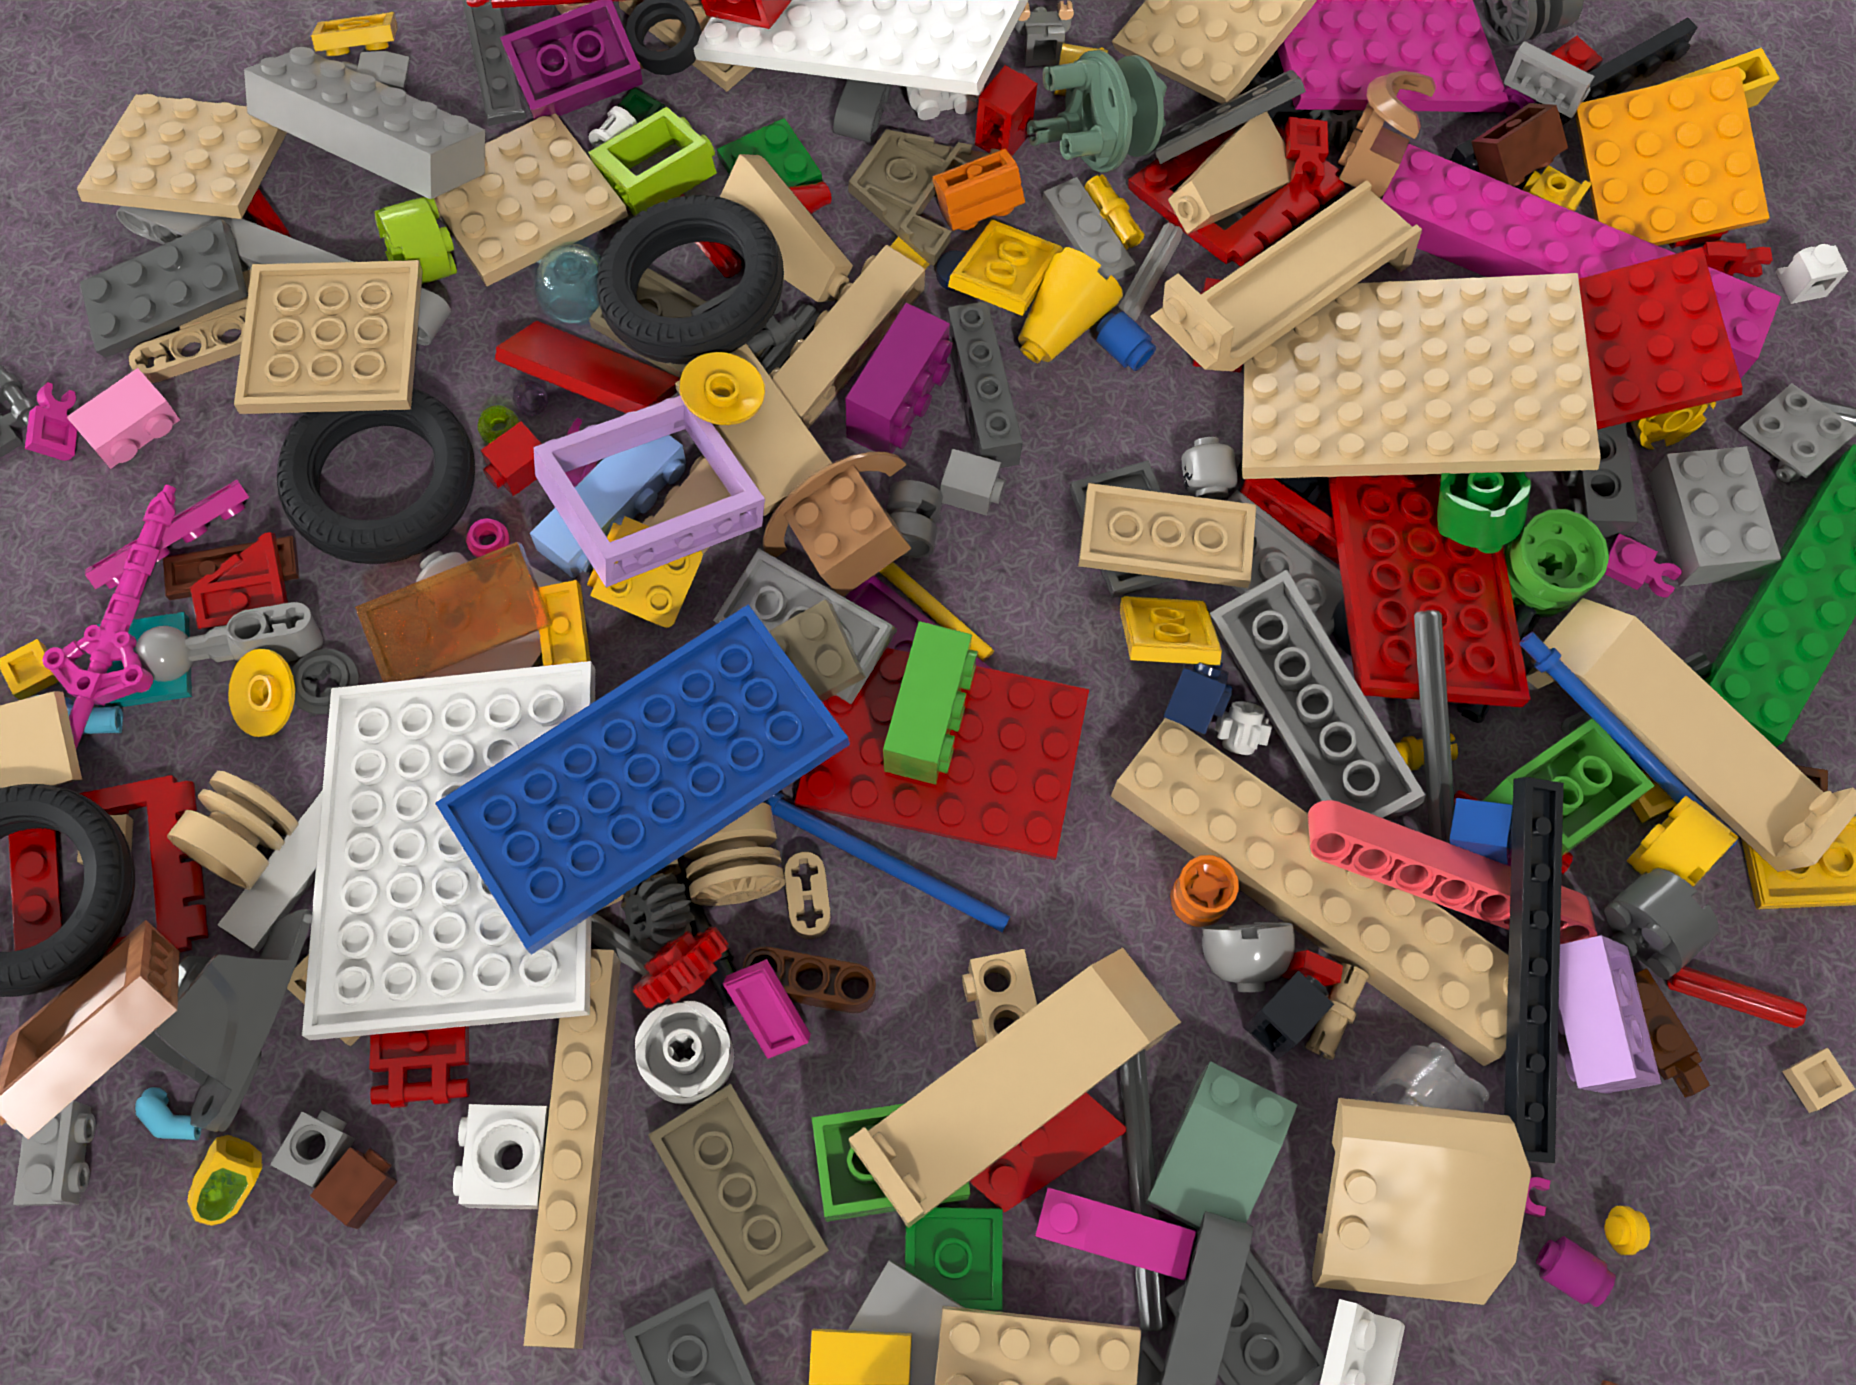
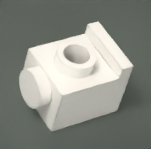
(1813, 266)

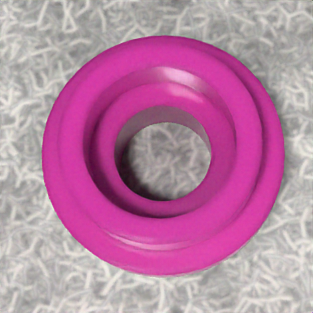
(482, 529)

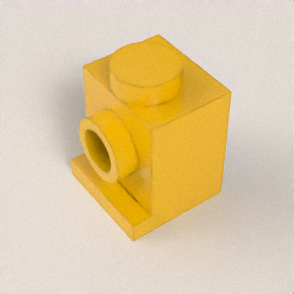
(1557, 188)

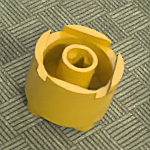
(1684, 843)

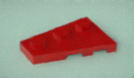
(1049, 1152)

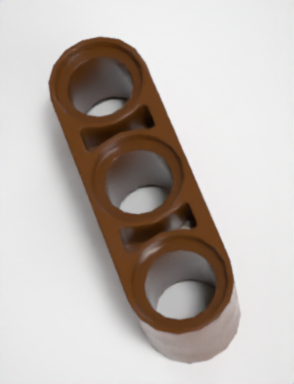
(834, 974)

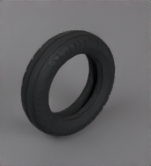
(673, 225)
(388, 538)
(105, 893)

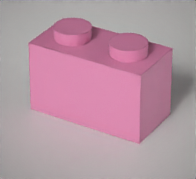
(124, 418)

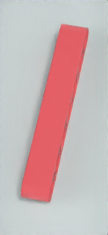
(1428, 867)

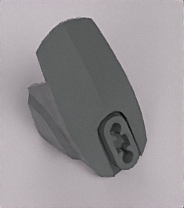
(226, 1018)

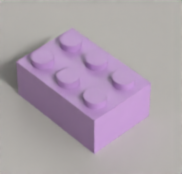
(1603, 1018)

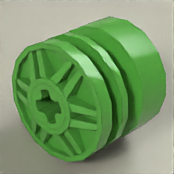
(1555, 561)

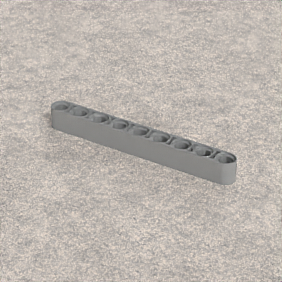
(265, 246)

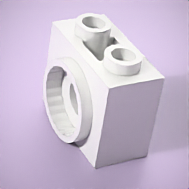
(485, 1137)

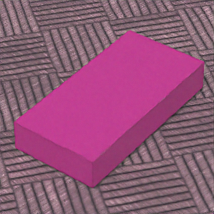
(767, 1009)

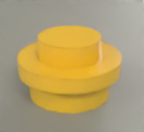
(1627, 1230)

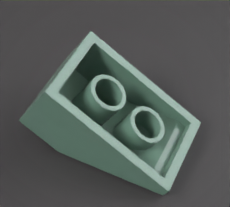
(1221, 1148)

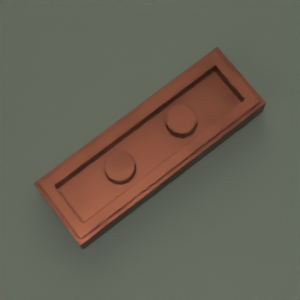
(188, 568)

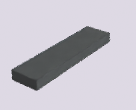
(496, 77)
(1228, 115)

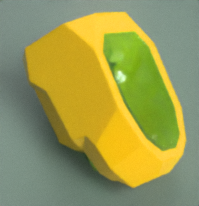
(224, 1180)

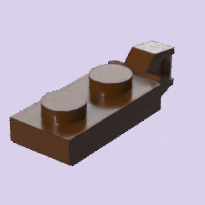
(1671, 1044)

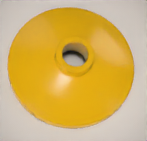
(722, 375)
(261, 692)

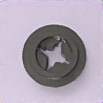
(316, 667)

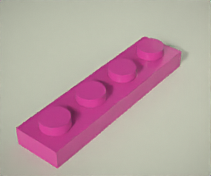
(185, 525)

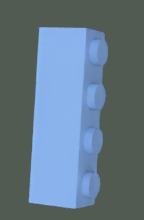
(613, 489)

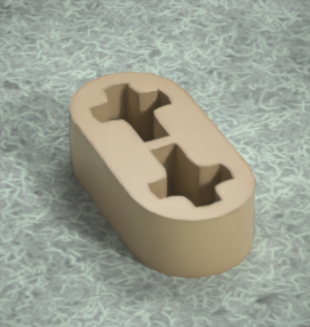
(818, 893)

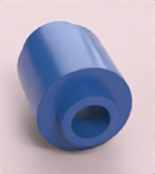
(1125, 340)

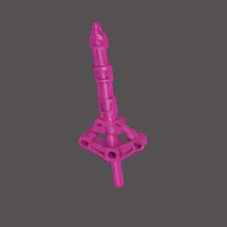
(111, 639)

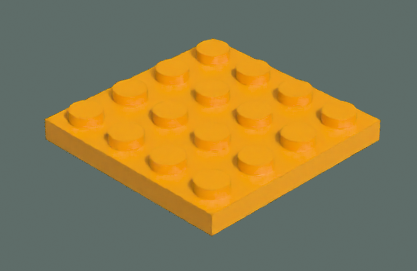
(1673, 159)

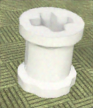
(616, 123)

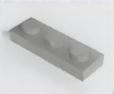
(1087, 229)

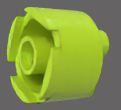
(413, 234)

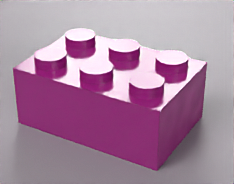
(573, 59)
(898, 381)

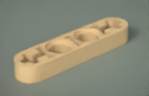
(205, 333)

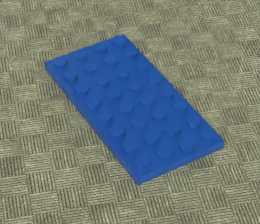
(640, 777)

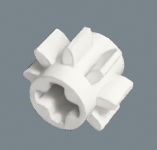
(1243, 728)

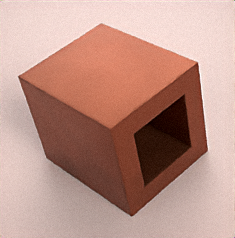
(355, 1186)

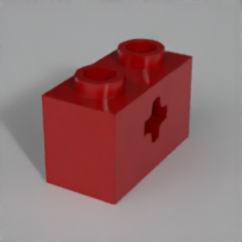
(1005, 111)

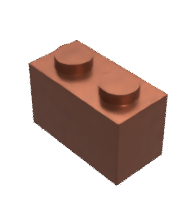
(1521, 144)

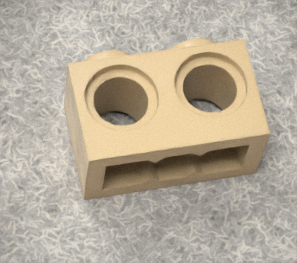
(991, 1005)

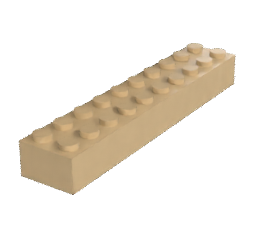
(1401, 940)

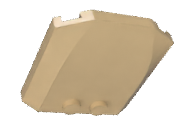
(1422, 1202)

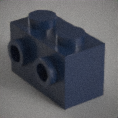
(1199, 696)

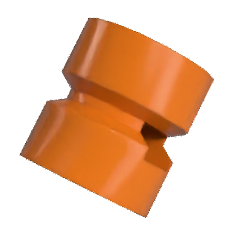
(1204, 890)

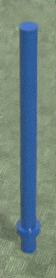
(1549, 661)
(887, 863)

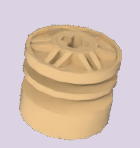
(238, 822)
(737, 862)

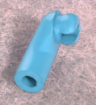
(160, 1121)

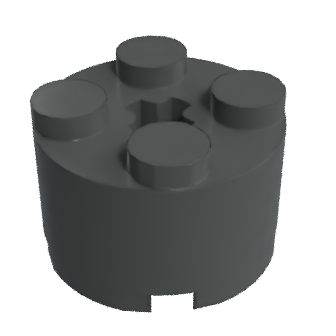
(1661, 922)

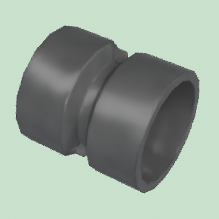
(915, 511)

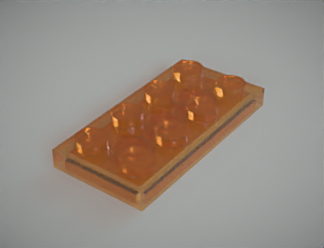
(454, 615)

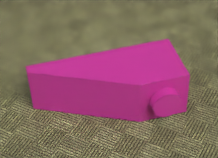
(1116, 1233)

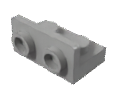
(1548, 79)
(53, 1159)

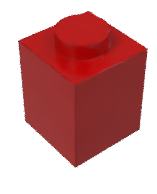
(511, 459)

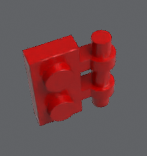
(419, 1050)

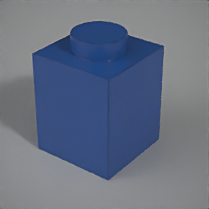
(1483, 828)

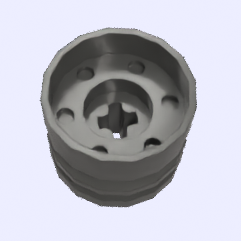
(1528, 19)

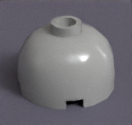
(1249, 952)

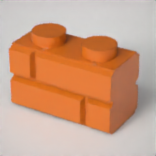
(979, 190)

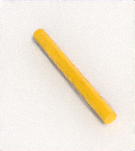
(933, 607)

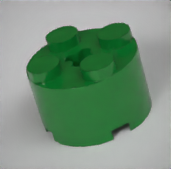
(1483, 508)

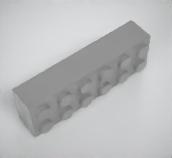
(365, 122)
(1315, 701)

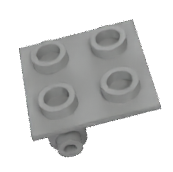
(1798, 432)

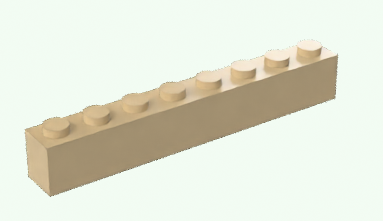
(573, 1166)

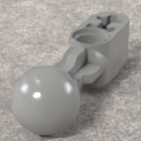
(280, 628)

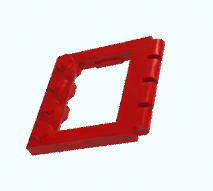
(1255, 229)
(175, 882)

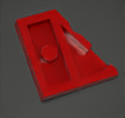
(240, 584)

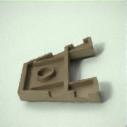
(899, 184)

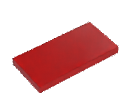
(586, 368)

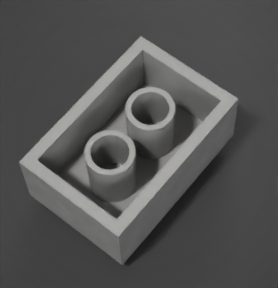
(1714, 516)

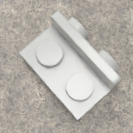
(1362, 1347)

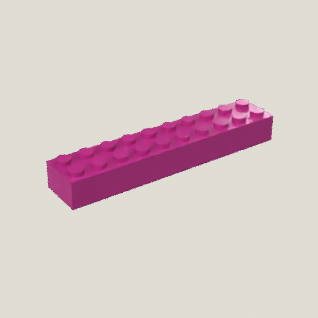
(1515, 233)

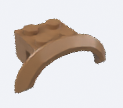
(1376, 150)
(840, 521)

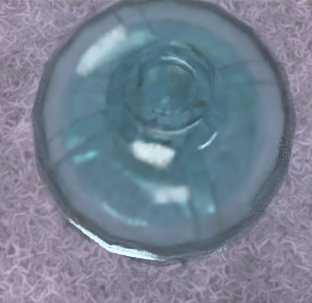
(568, 284)

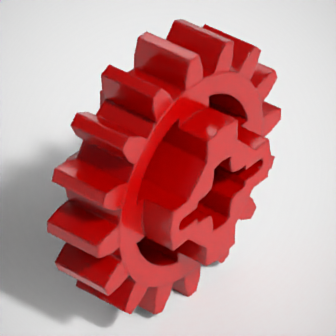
(680, 967)

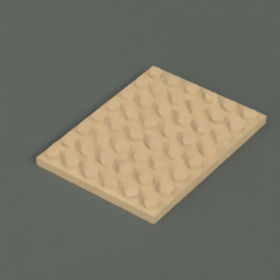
(1426, 383)

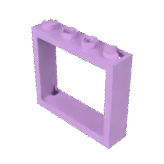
(668, 539)

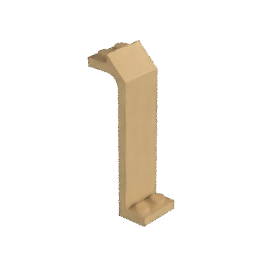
(1287, 281)
(1699, 736)
(1013, 1085)

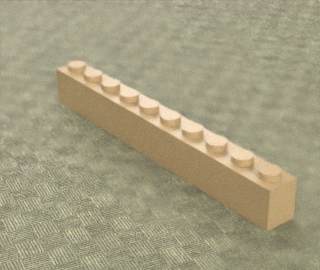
(821, 361)

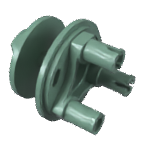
(1108, 110)

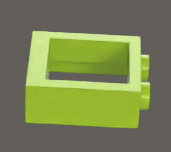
(665, 179)

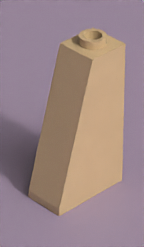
(1235, 176)
(808, 253)

